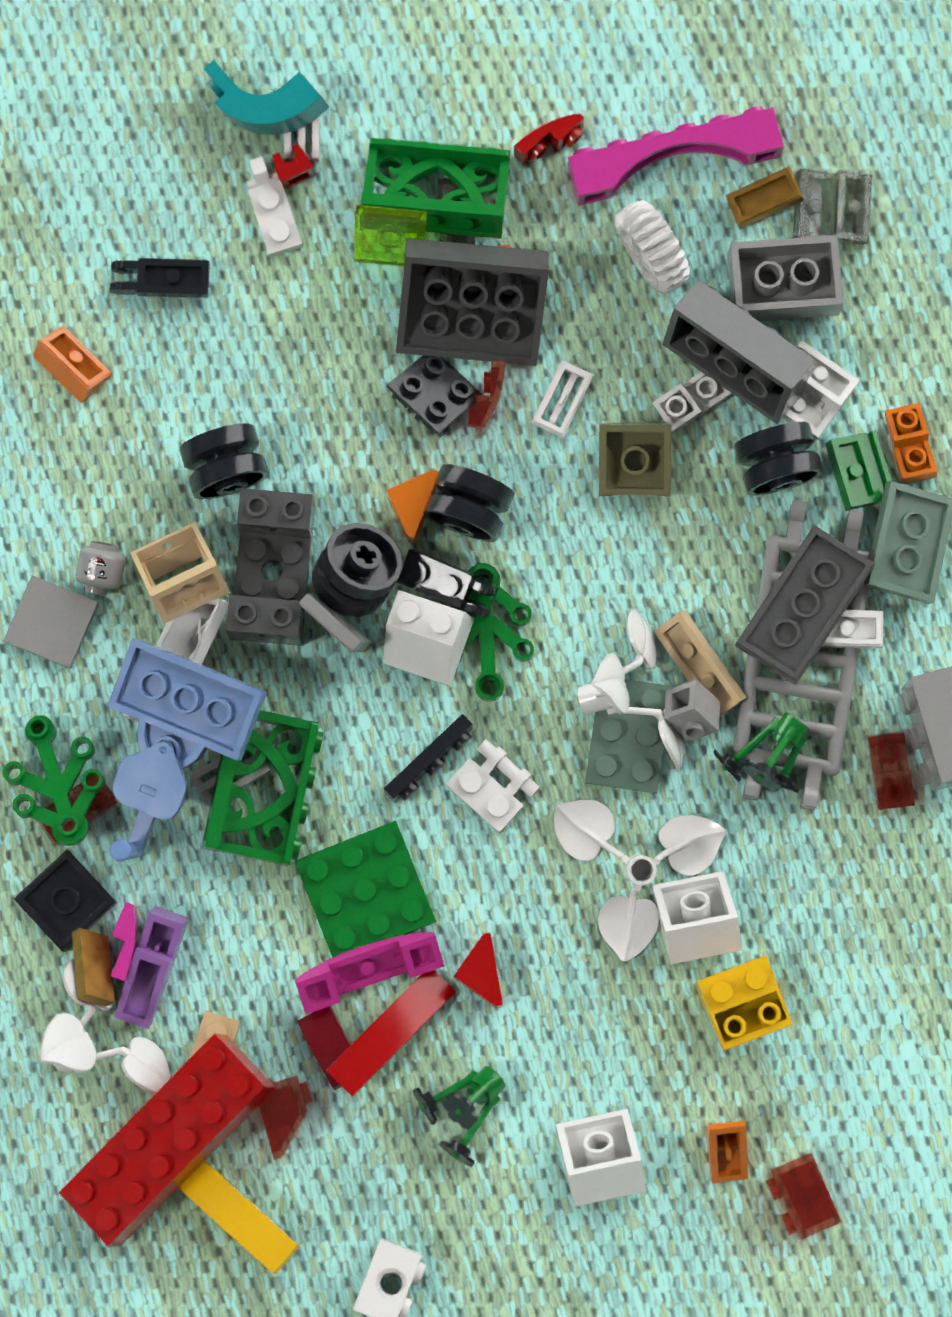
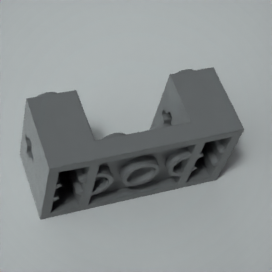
(276, 530)

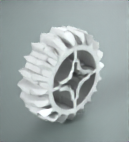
(652, 246)

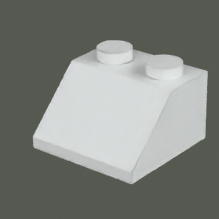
(425, 637)
(697, 917)
(601, 1157)

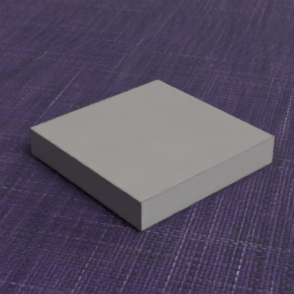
(51, 622)
(336, 624)

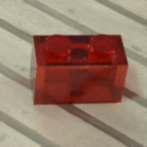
(802, 1196)

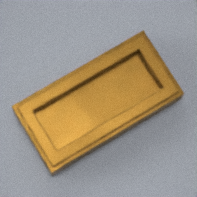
(764, 197)
(93, 967)

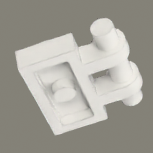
(485, 794)

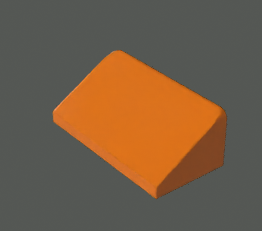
(71, 363)

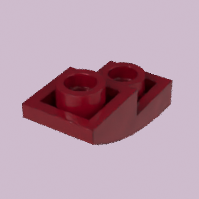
(325, 1038)

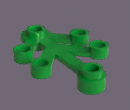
(490, 625)
(57, 785)

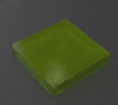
(383, 233)

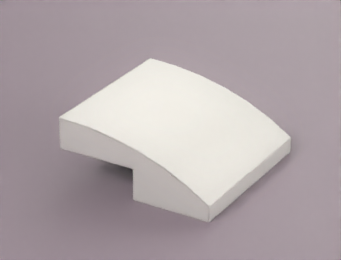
(823, 394)

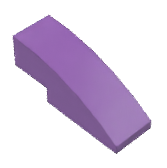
(151, 967)

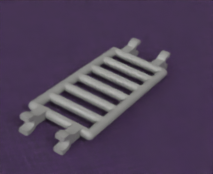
(842, 696)

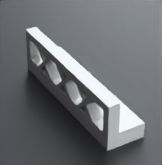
(192, 632)

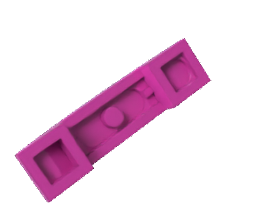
(368, 965)

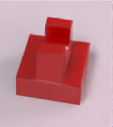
(295, 171)

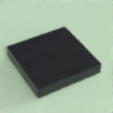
(65, 900)

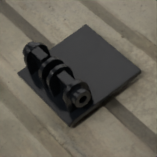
(433, 392)

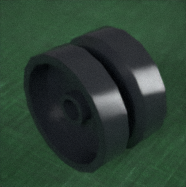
(778, 458)
(223, 461)
(468, 503)
(357, 569)

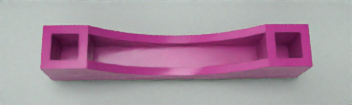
(745, 138)

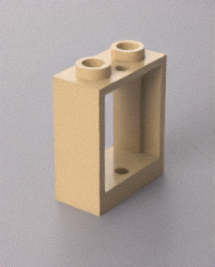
(188, 588)

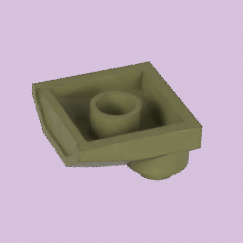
(635, 459)

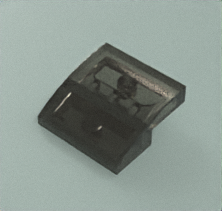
(834, 206)

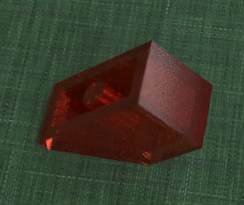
(285, 1113)

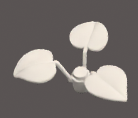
(610, 691)
(631, 923)
(72, 1048)

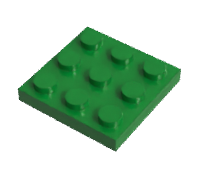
(365, 889)

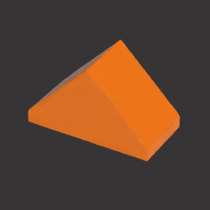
(410, 500)
(727, 1151)

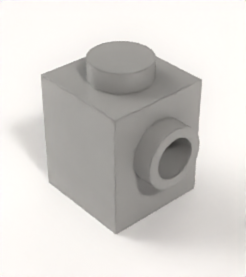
(692, 710)

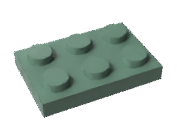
(909, 542)
(628, 747)

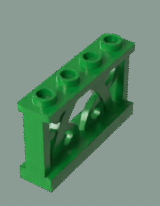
(461, 164)
(224, 820)

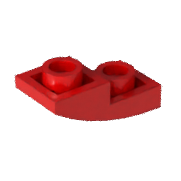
(558, 133)

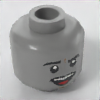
(100, 567)

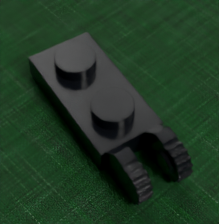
(163, 277)
(444, 582)

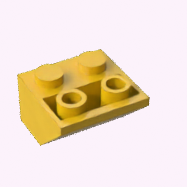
(743, 1003)

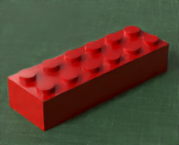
(167, 1140)

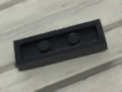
(430, 759)

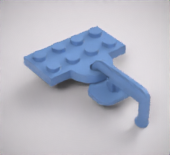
(178, 704)

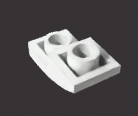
(690, 400)

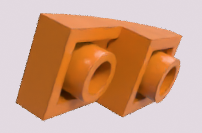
(910, 443)

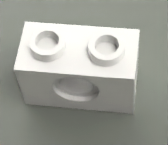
(389, 1258)

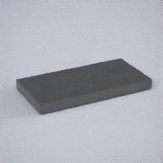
(805, 604)

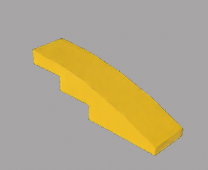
(239, 1217)

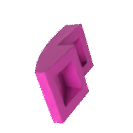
(127, 931)

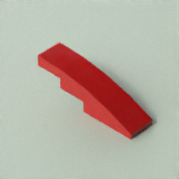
(390, 1031)

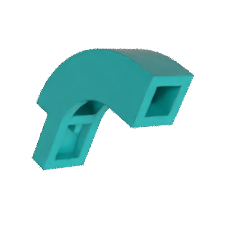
(271, 113)

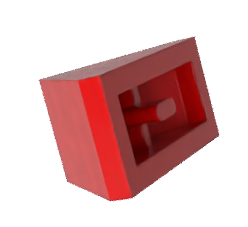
(480, 972)

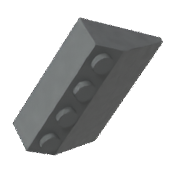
(472, 301)

